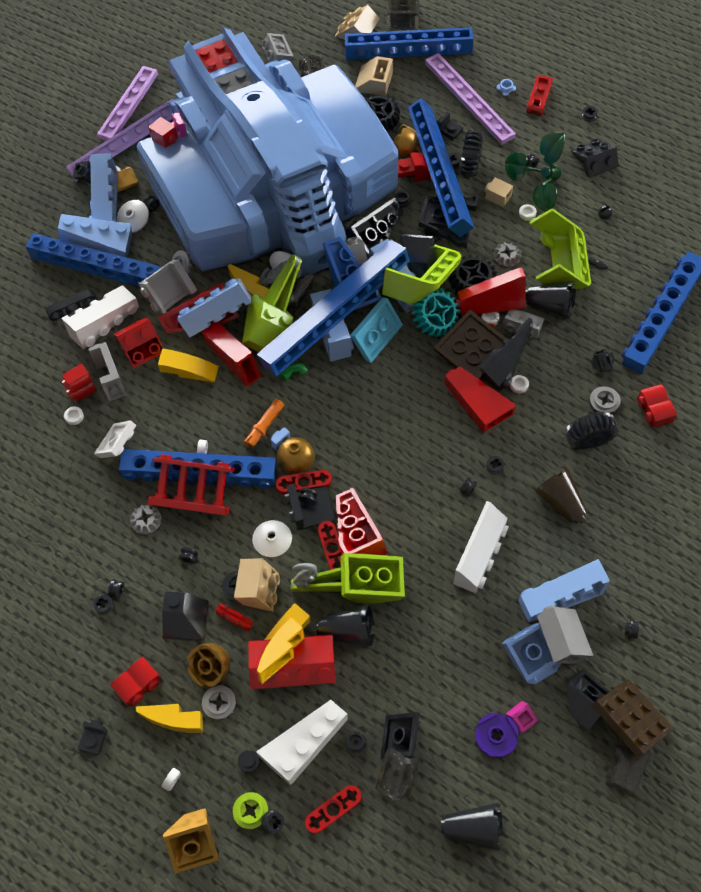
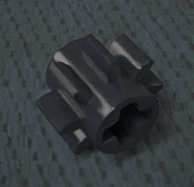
(602, 360)

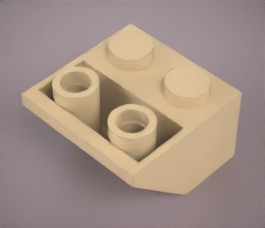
(360, 21)
(375, 76)
(257, 584)

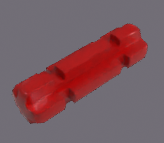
(234, 617)

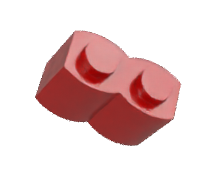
(78, 383)
(657, 406)
(135, 682)

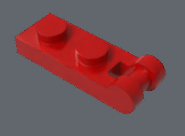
(539, 94)

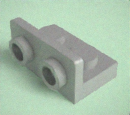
(276, 47)
(517, 317)

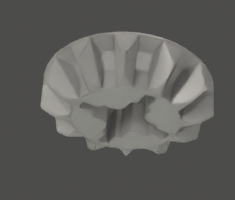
(183, 257)
(502, 258)
(600, 393)
(153, 522)
(212, 695)

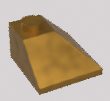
(191, 842)

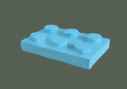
(376, 330)

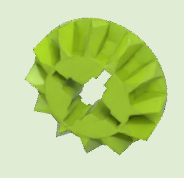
(239, 810)

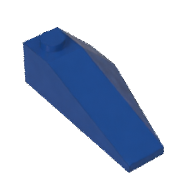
(342, 264)

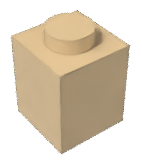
(498, 192)

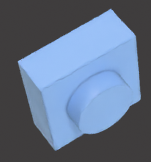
(278, 437)

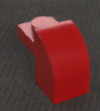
(415, 167)

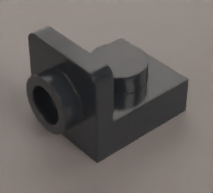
(448, 127)
(83, 171)
(92, 737)

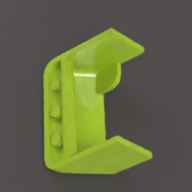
(562, 237)
(414, 289)

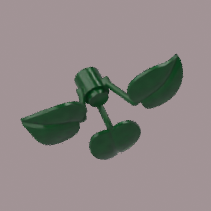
(551, 148)

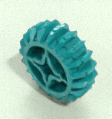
(438, 327)

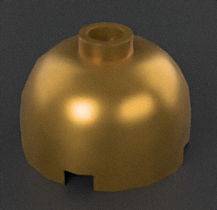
(406, 142)
(295, 456)
(208, 664)

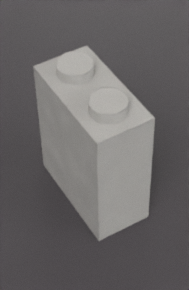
(564, 635)

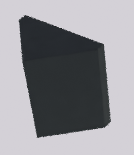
(401, 734)

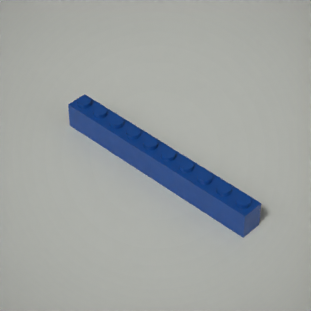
(440, 168)
(332, 308)

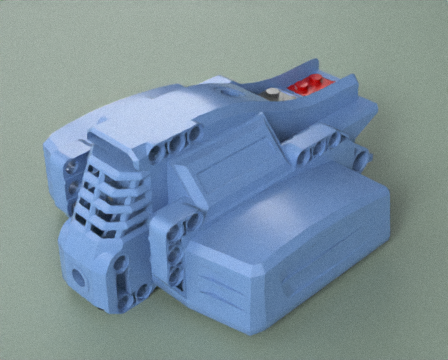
(265, 156)

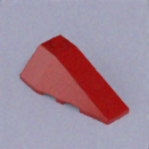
(169, 319)
(356, 527)

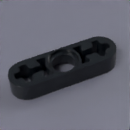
(62, 307)

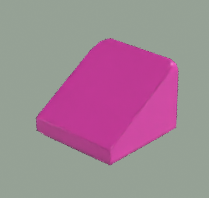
(522, 716)

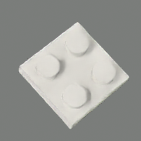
(115, 439)

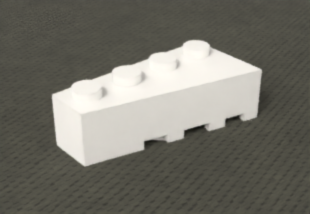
(100, 316)
(302, 742)

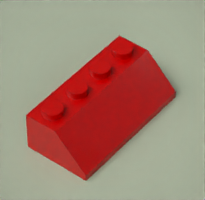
(311, 664)

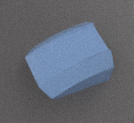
(531, 654)

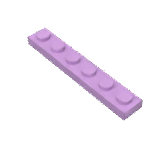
(128, 103)

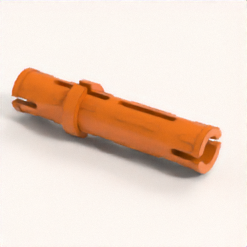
(260, 428)

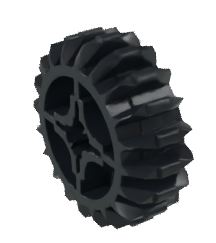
(381, 106)
(471, 152)
(469, 268)
(592, 430)

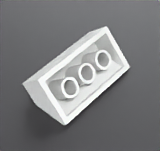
(480, 549)

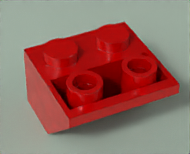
(139, 342)

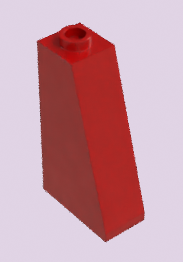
(494, 295)
(232, 353)
(478, 399)

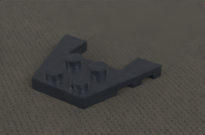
(433, 219)

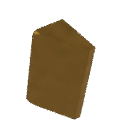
(126, 179)

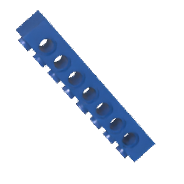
(409, 43)
(89, 260)
(663, 314)
(246, 464)

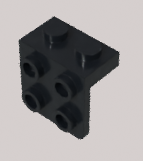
(597, 156)
(309, 515)

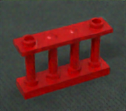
(179, 500)

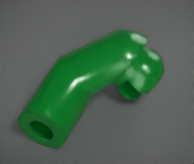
(293, 368)

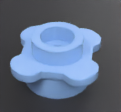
(506, 87)

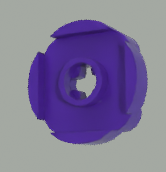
(508, 739)

